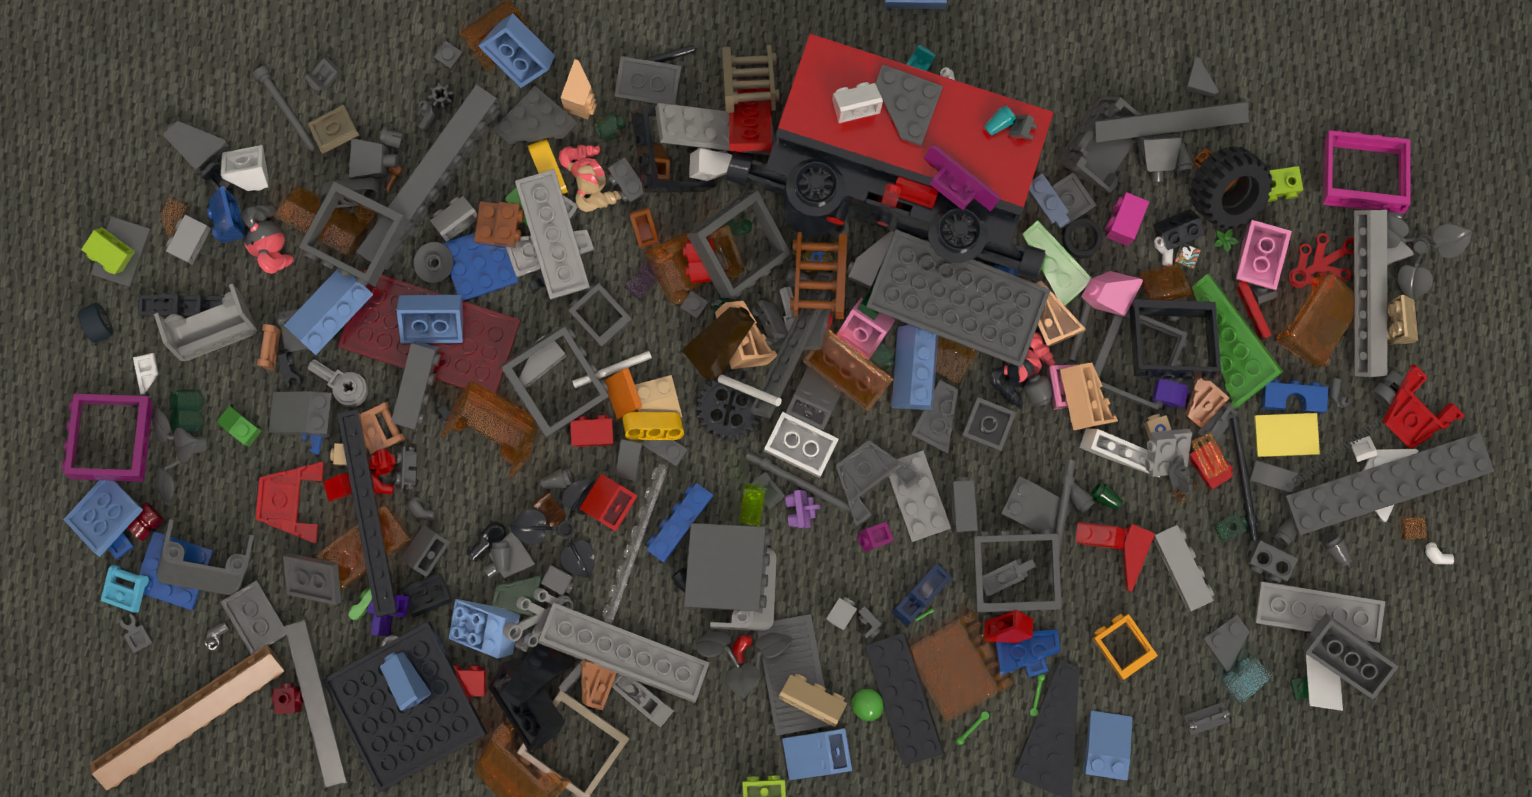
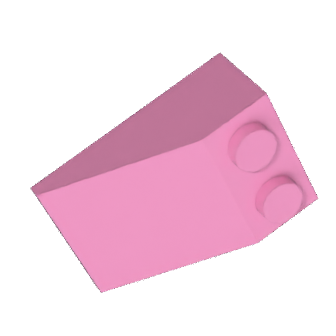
(1262, 254)

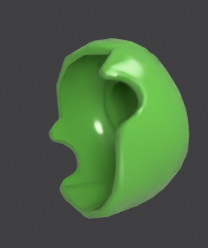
(867, 704)

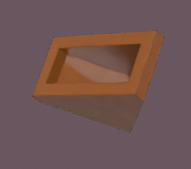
(644, 227)

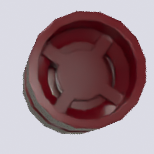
(145, 521)

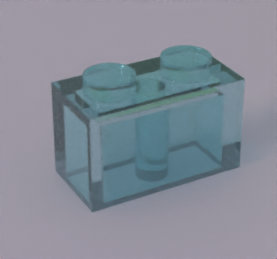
(1246, 680)

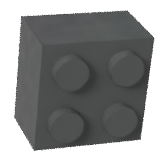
(988, 425)

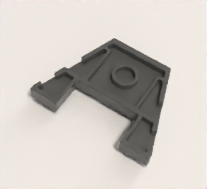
(867, 469)

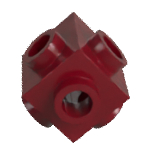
(287, 699)

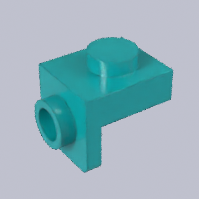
(921, 58)

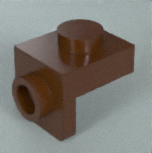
(549, 508)

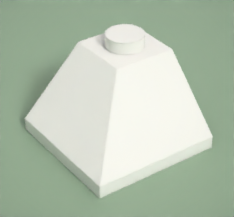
(245, 168)

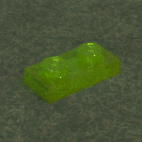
(752, 504)

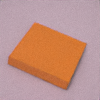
(623, 393)

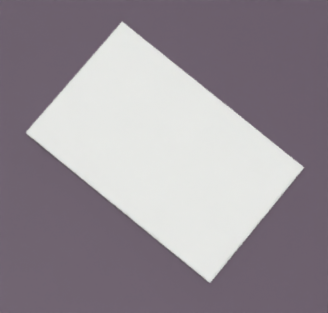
(1323, 686)

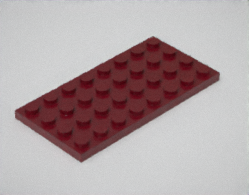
(485, 345)

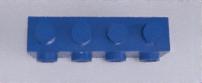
(678, 525)

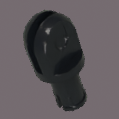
(492, 533)

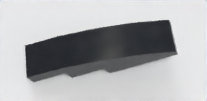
(176, 304)

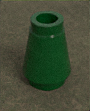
(1105, 495)

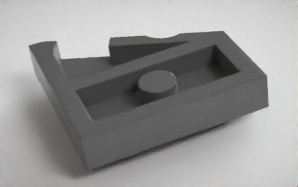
(1227, 641)

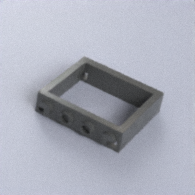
(385, 250)
(709, 259)
(1174, 360)
(589, 368)
(1005, 536)

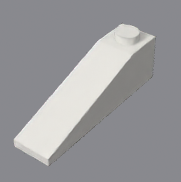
(1114, 449)

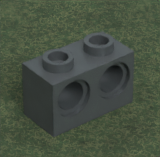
(1272, 556)

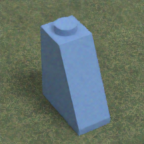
(404, 681)

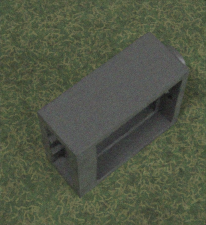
(614, 330)
(963, 506)

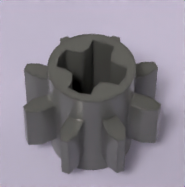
(441, 101)

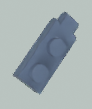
(1049, 201)

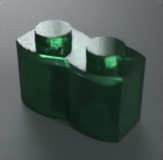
(186, 410)

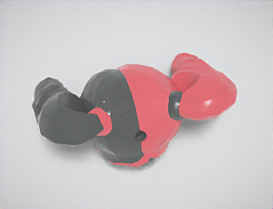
(265, 238)

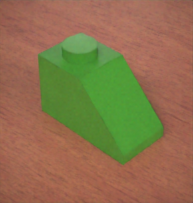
(238, 426)

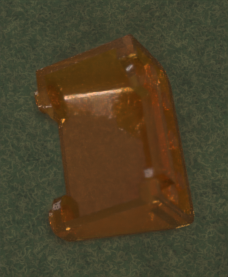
(670, 264)
(1320, 320)

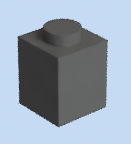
(558, 581)

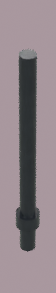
(1251, 518)

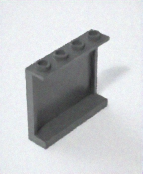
(727, 567)

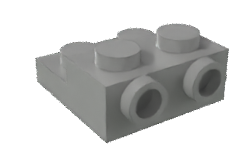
(1167, 448)

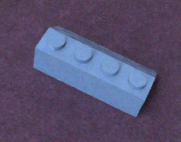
(327, 311)
(914, 369)

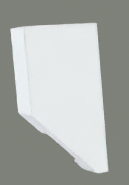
(146, 371)

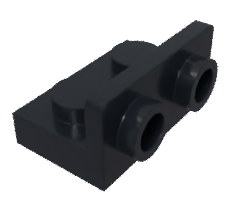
(1179, 229)

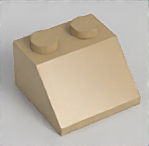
(658, 396)

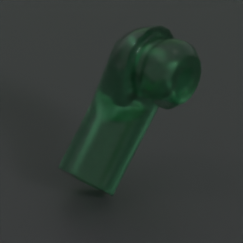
(740, 228)

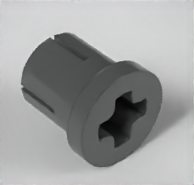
(391, 138)

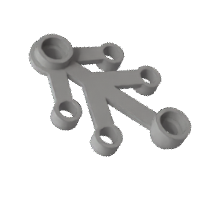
(514, 631)

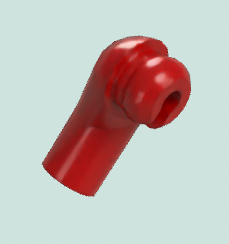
(379, 487)
(740, 645)

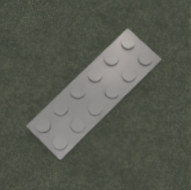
(696, 127)
(552, 234)
(1304, 609)

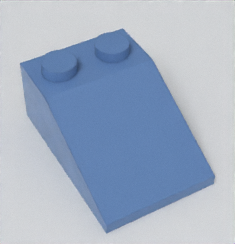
(1108, 745)

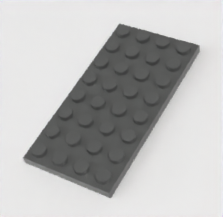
(958, 300)

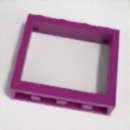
(137, 473)

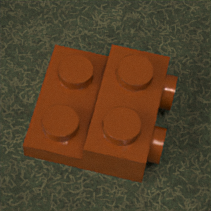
(499, 224)

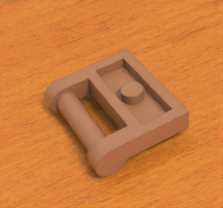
(269, 347)
(373, 432)

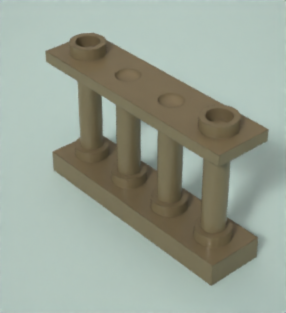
(732, 85)

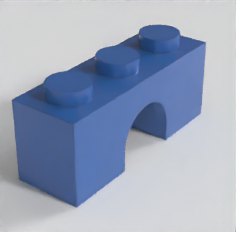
(1313, 397)

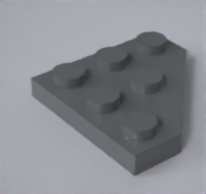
(908, 102)
(534, 120)

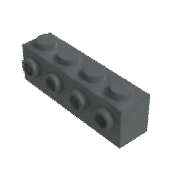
(415, 385)

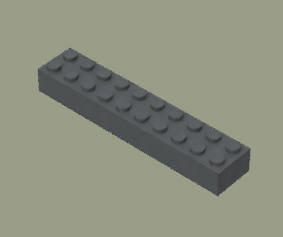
(436, 169)

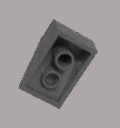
(302, 413)
(1032, 506)

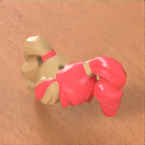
(589, 177)

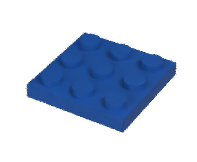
(479, 267)
(170, 593)

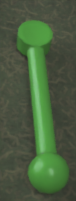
(1034, 712)
(984, 716)

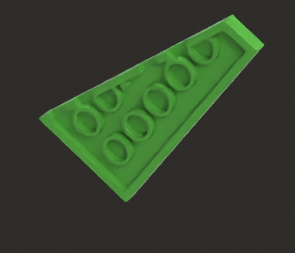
(1243, 357)

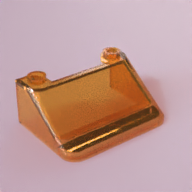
(508, 776)

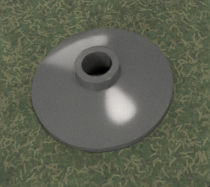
(424, 262)

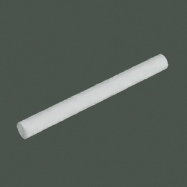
(613, 368)
(749, 390)

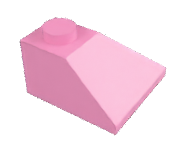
(1112, 292)

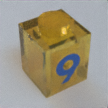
(816, 256)

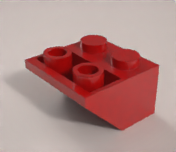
(608, 502)

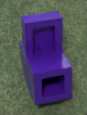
(1170, 393)
(381, 625)

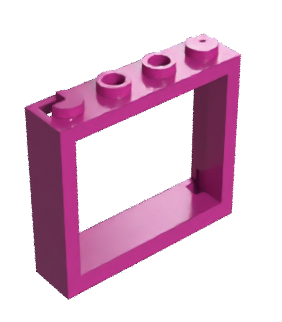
(1361, 199)

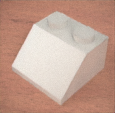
(857, 102)

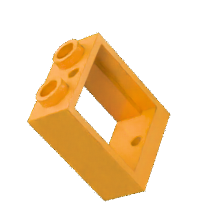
(1139, 662)

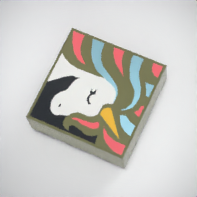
(1187, 256)

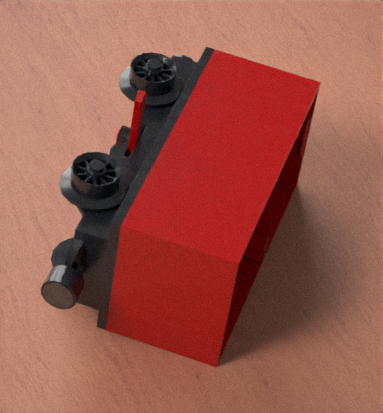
(853, 165)

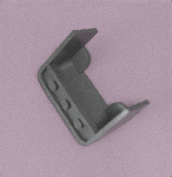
(175, 571)

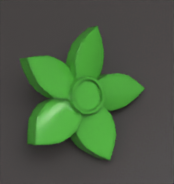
(1225, 240)

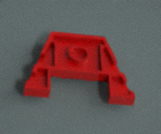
(1411, 418)
(280, 498)

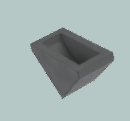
(1200, 81)

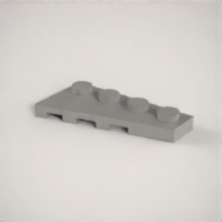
(525, 258)

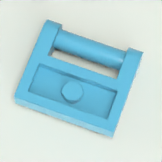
(122, 595)

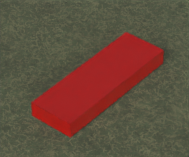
(1253, 310)

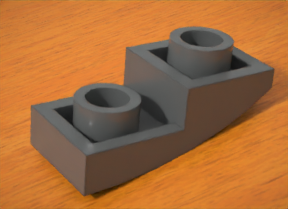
(629, 459)
(1273, 476)

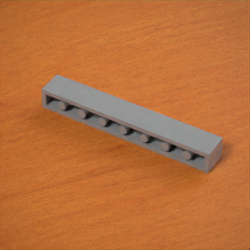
(1370, 292)

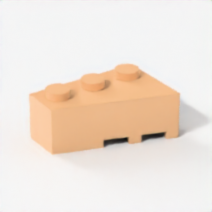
(1057, 321)
(754, 348)
(1085, 398)

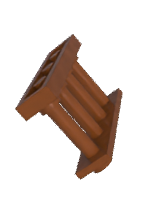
(837, 266)

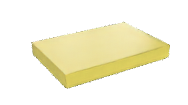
(1286, 435)

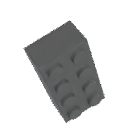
(1349, 656)

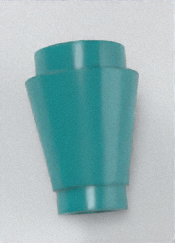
(1000, 120)

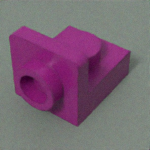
(875, 537)

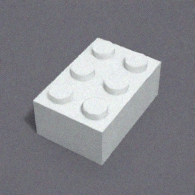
(801, 445)

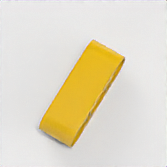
(545, 160)
(653, 426)

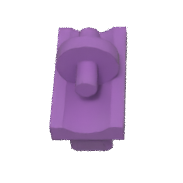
(804, 507)

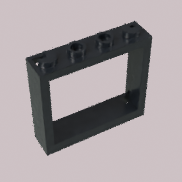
(647, 161)
(1176, 309)

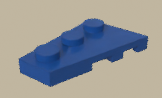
(1016, 655)

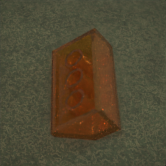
(340, 233)
(848, 371)

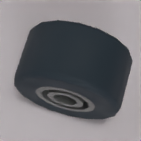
(95, 322)

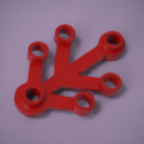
(1319, 263)

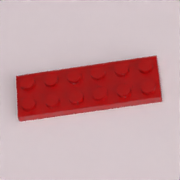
(750, 124)

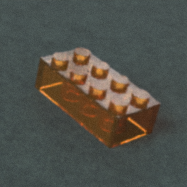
(348, 548)

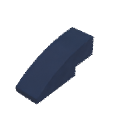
(921, 595)

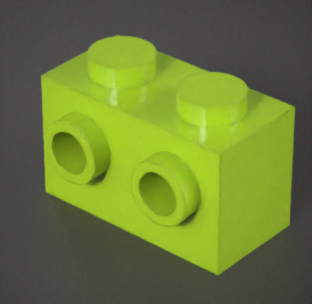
(1285, 183)
(108, 251)
(764, 788)

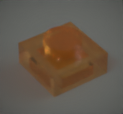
(1414, 528)

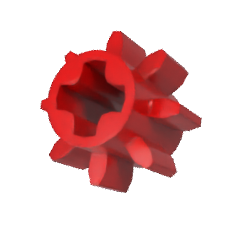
(382, 461)

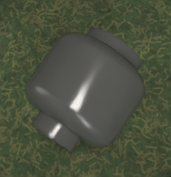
(1039, 389)

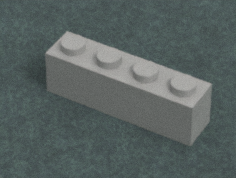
(1182, 568)

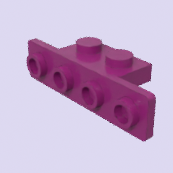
(957, 182)

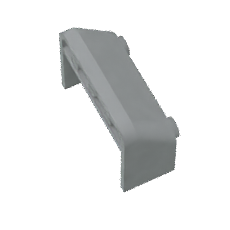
(208, 329)
(750, 619)

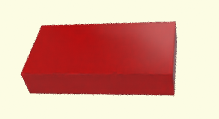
(917, 192)

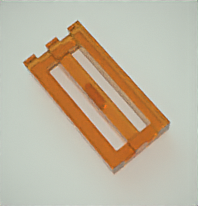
(1217, 452)

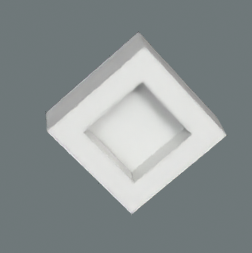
(1363, 449)

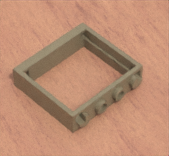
(543, 769)

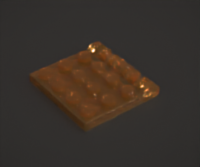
(955, 668)

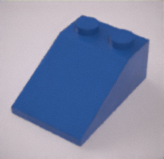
(226, 216)

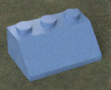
(517, 51)
(430, 318)

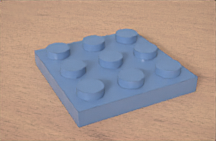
(103, 515)

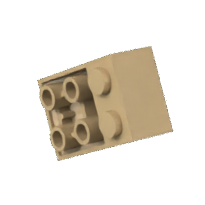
(1401, 321)

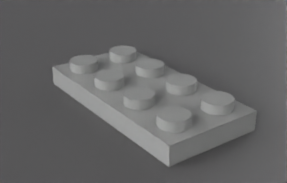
(920, 503)

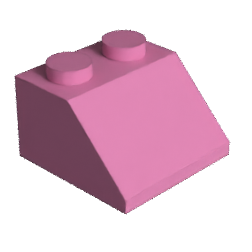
(864, 332)

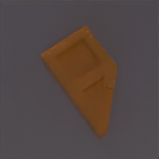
(171, 215)

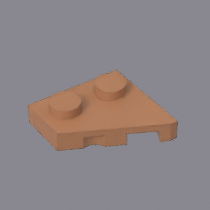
(1204, 402)
(595, 684)

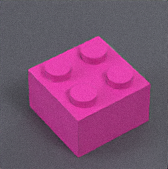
(1127, 219)

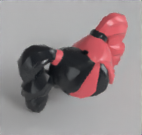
(1019, 375)

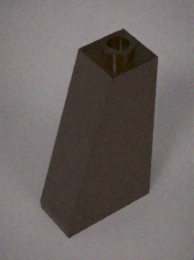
(719, 341)

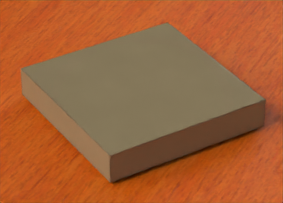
(333, 129)

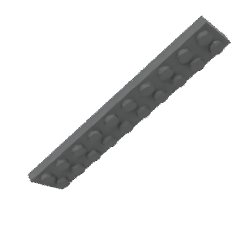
(1389, 484)

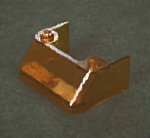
(496, 420)

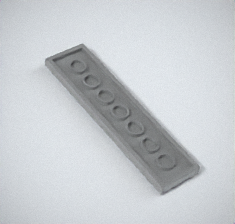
(623, 652)

